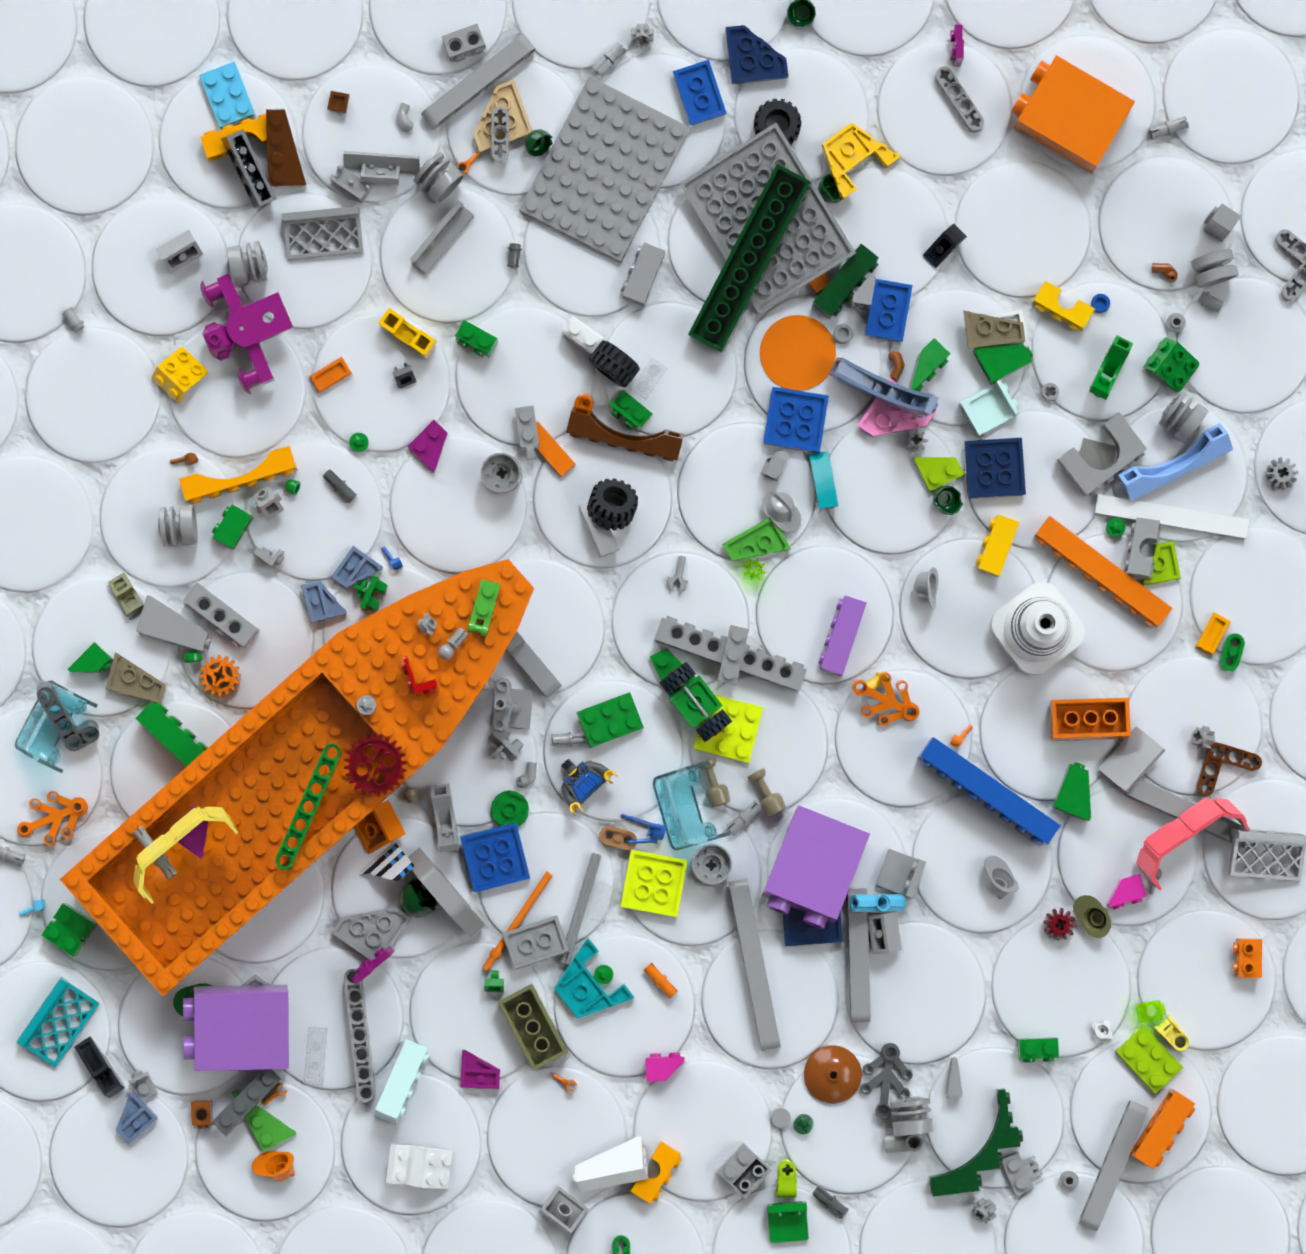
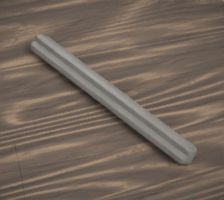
(581, 906)

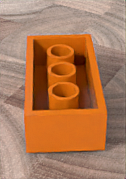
(1090, 719)
(1162, 1129)

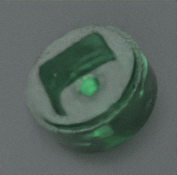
(803, 1124)

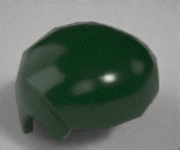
(801, 13)
(538, 142)
(828, 189)
(947, 500)

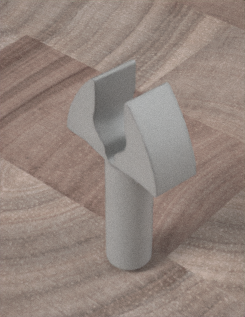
(678, 574)

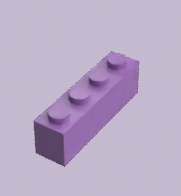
(843, 635)

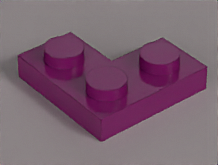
(957, 48)
(368, 965)

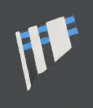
(390, 864)

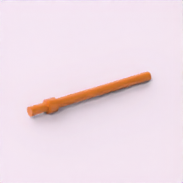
(496, 952)

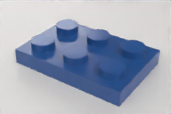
(699, 92)
(889, 310)

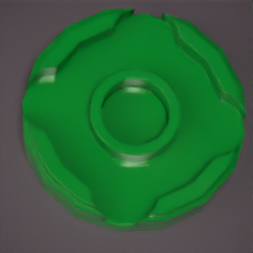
(509, 808)

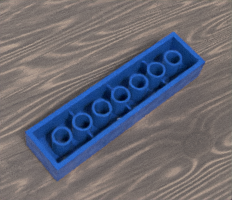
(989, 791)

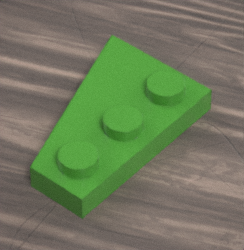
(757, 541)

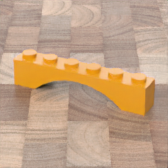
(276, 463)

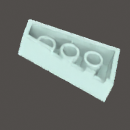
(400, 1082)

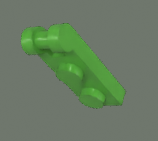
(484, 607)

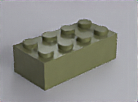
(533, 1027)

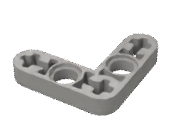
(1301, 259)

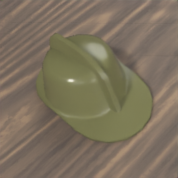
(1092, 916)

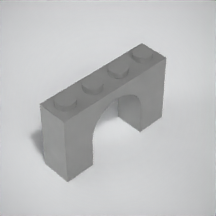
(1128, 448)

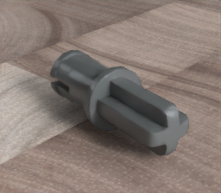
(339, 485)
(830, 1202)

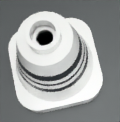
(1025, 641)

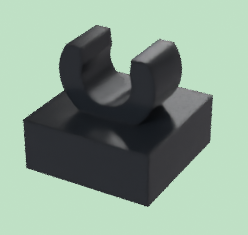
(404, 376)

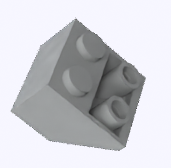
(744, 1170)

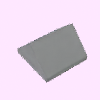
(563, 1210)

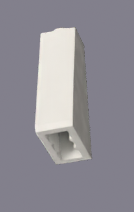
(614, 1167)

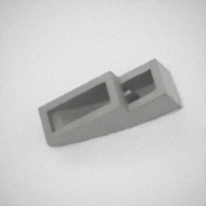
(603, 538)

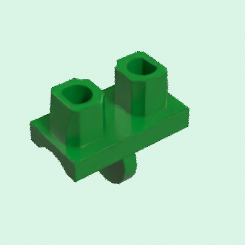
(375, 585)

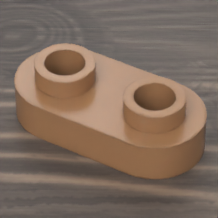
(618, 837)

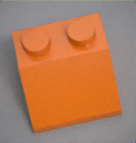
(379, 827)

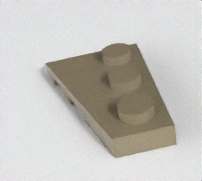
(991, 331)
(134, 681)

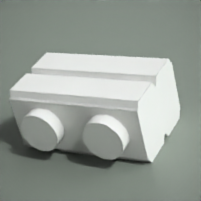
(582, 335)

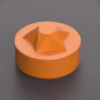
(584, 401)

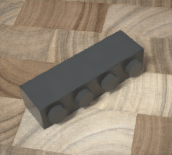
(246, 1101)

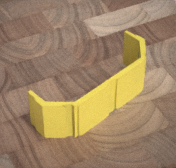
(176, 833)

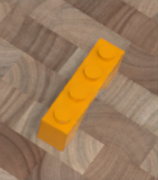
(212, 140)

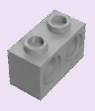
(462, 37)

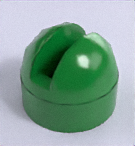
(292, 486)

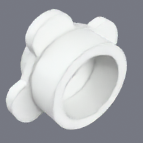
(1101, 1035)

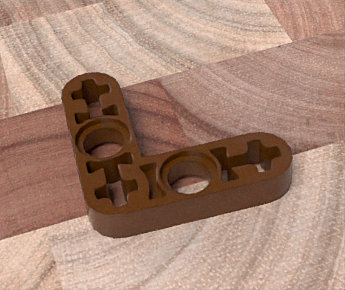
(1217, 762)

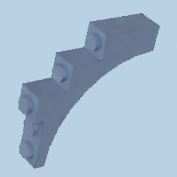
(893, 394)

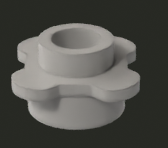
(427, 624)

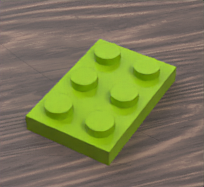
(1149, 1059)

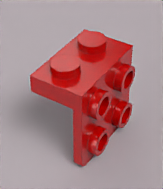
(427, 688)

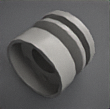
(442, 181)
(247, 263)
(1183, 416)
(492, 466)
(178, 525)
(719, 857)
(911, 1116)

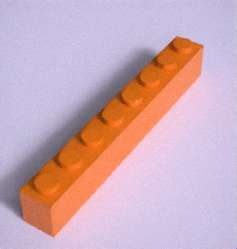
(1103, 572)

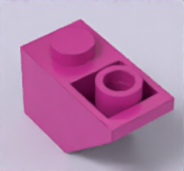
(1127, 890)
(661, 1068)

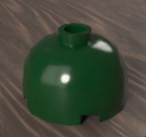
(416, 900)

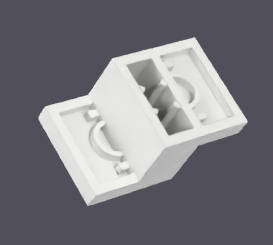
(419, 1166)

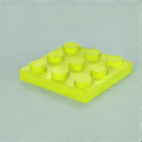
(739, 736)
(654, 883)

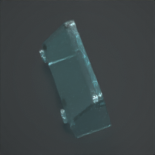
(38, 735)
(680, 808)

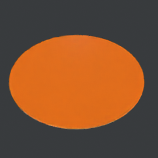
(797, 352)

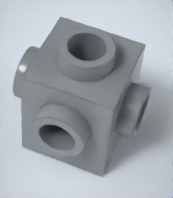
(268, 502)

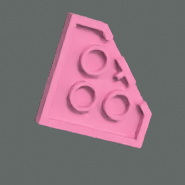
(884, 419)

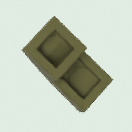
(126, 594)

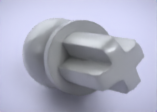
(447, 651)

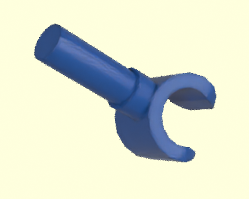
(395, 563)

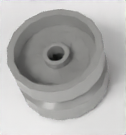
(1214, 268)

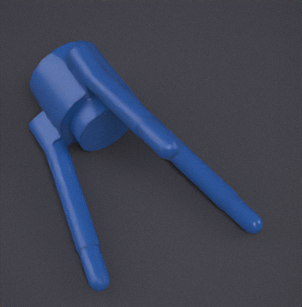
(655, 831)

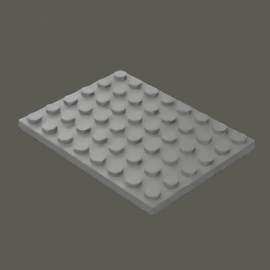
(604, 169)
(728, 193)

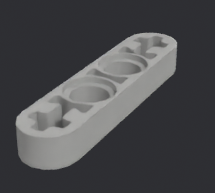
(957, 100)

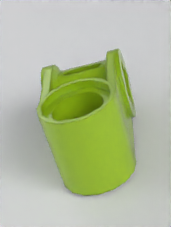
(786, 1182)

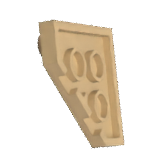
(506, 96)

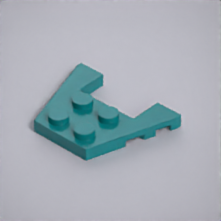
(581, 989)

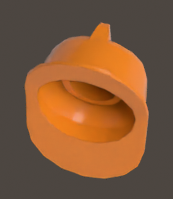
(274, 1165)

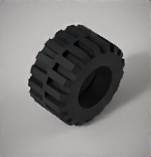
(779, 108)
(614, 363)
(617, 493)

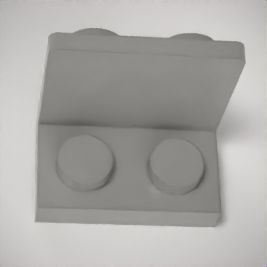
(900, 873)

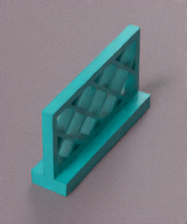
(43, 1013)

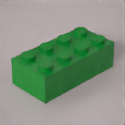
(170, 733)

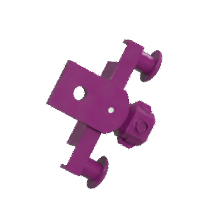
(244, 328)

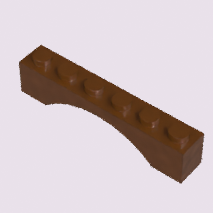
(586, 424)

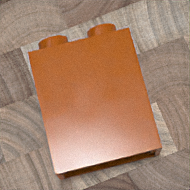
(1071, 112)

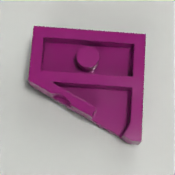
(429, 445)
(196, 838)
(478, 1072)

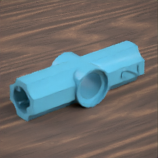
(877, 903)

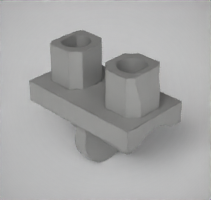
(502, 747)

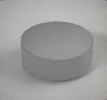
(842, 334)
(781, 1118)

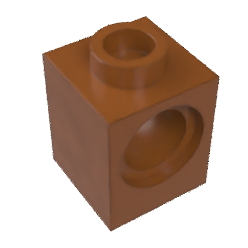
(205, 1105)

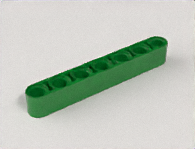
(300, 813)

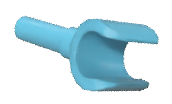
(38, 905)

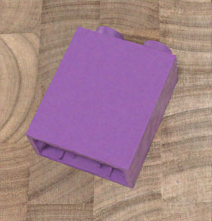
(815, 867)
(238, 1027)

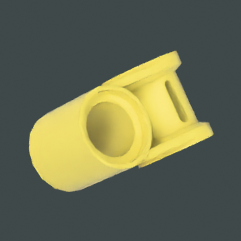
(1171, 1033)

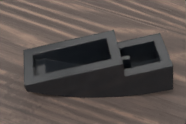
(99, 1067)

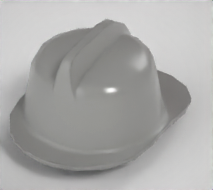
(782, 511)
(927, 586)
(1000, 877)

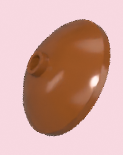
(818, 1071)

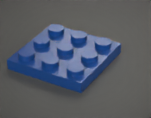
(796, 419)
(495, 857)

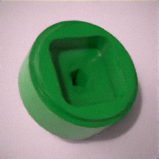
(359, 442)
(1115, 527)
(192, 656)
(603, 974)

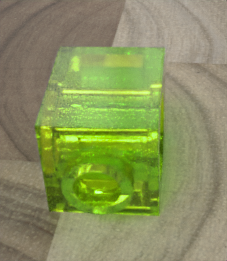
(1141, 1008)

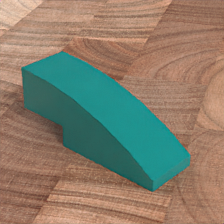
(823, 480)

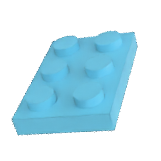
(227, 94)

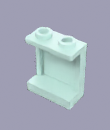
(989, 408)

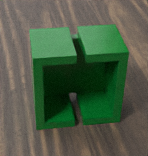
(69, 929)

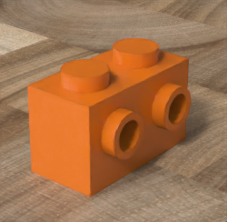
(1248, 958)

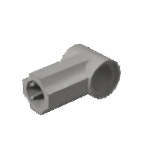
(900, 1143)

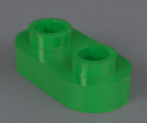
(1231, 652)

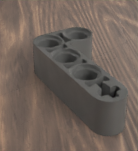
(61, 715)

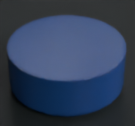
(1100, 303)

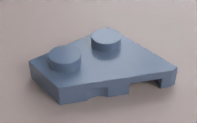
(320, 602)
(134, 1118)

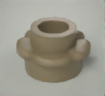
(411, 795)

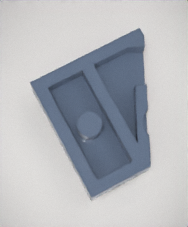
(355, 568)

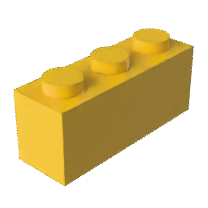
(997, 545)

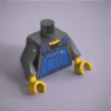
(583, 781)

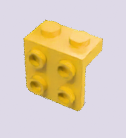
(178, 374)

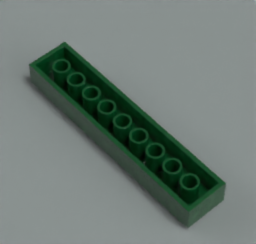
(750, 258)

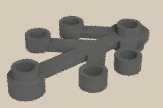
(886, 1076)

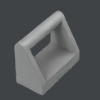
(863, 296)

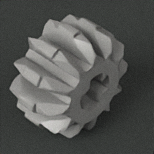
(1285, 480)

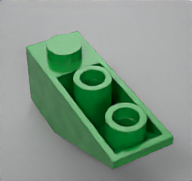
(927, 361)

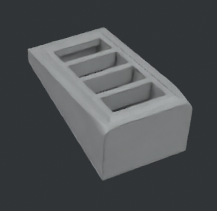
(954, 1083)

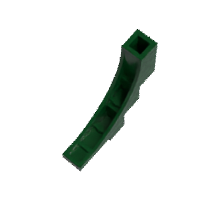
(965, 1177)

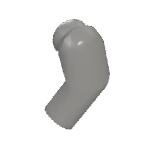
(403, 119)
(529, 777)

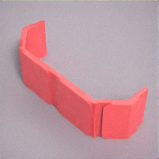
(1182, 829)

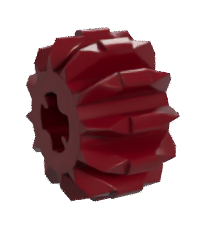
(1065, 927)

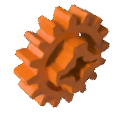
(212, 672)

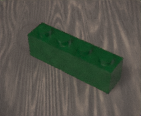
(845, 281)

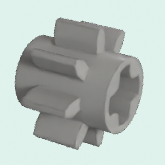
(642, 35)
(919, 437)
(1203, 737)
(984, 1210)

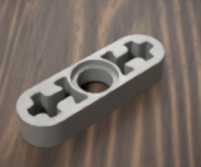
(495, 148)

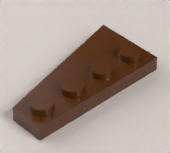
(282, 155)

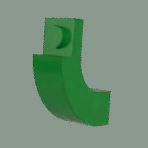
(1110, 367)

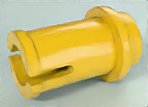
(874, 682)

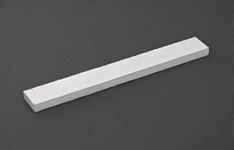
(1172, 516)

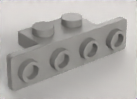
(381, 167)

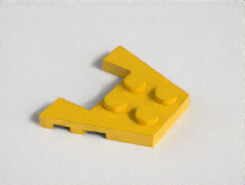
(849, 149)

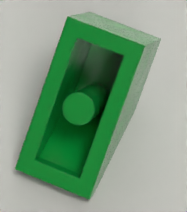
(92, 661)

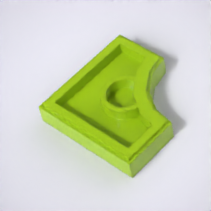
(1166, 564)

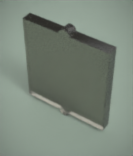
(1097, 454)

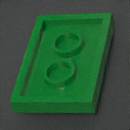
(609, 720)

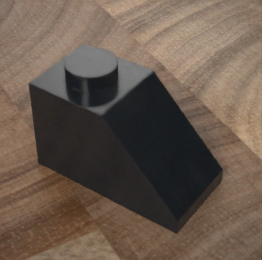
(944, 245)

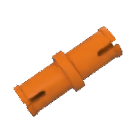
(660, 980)

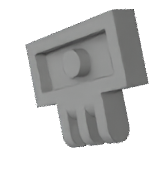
(1020, 1172)

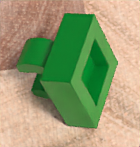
(494, 984)

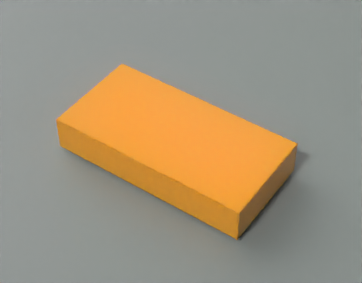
(1213, 633)

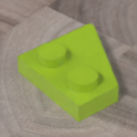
(938, 470)

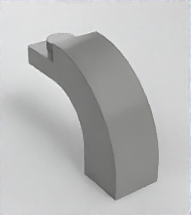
(444, 817)

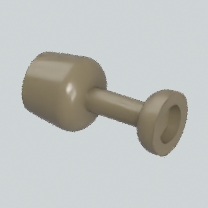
(717, 794)
(772, 803)

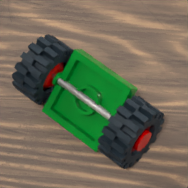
(695, 702)

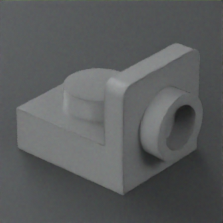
(265, 555)
(142, 1084)

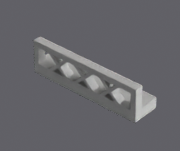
(441, 237)

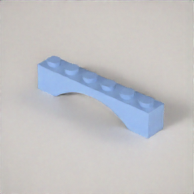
(1209, 446)

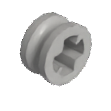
(1050, 397)

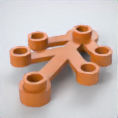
(887, 701)
(56, 816)

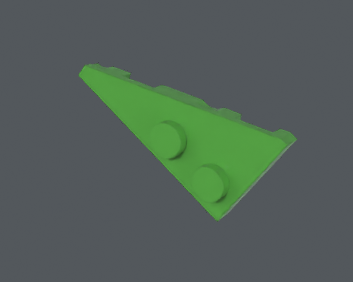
(266, 1128)

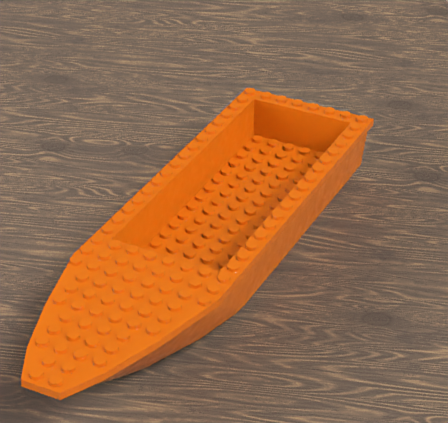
(268, 759)

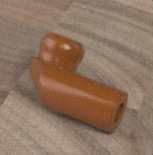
(1166, 269)
(898, 362)

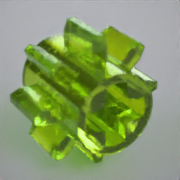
(752, 575)

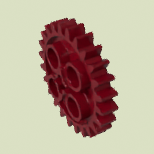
(358, 757)

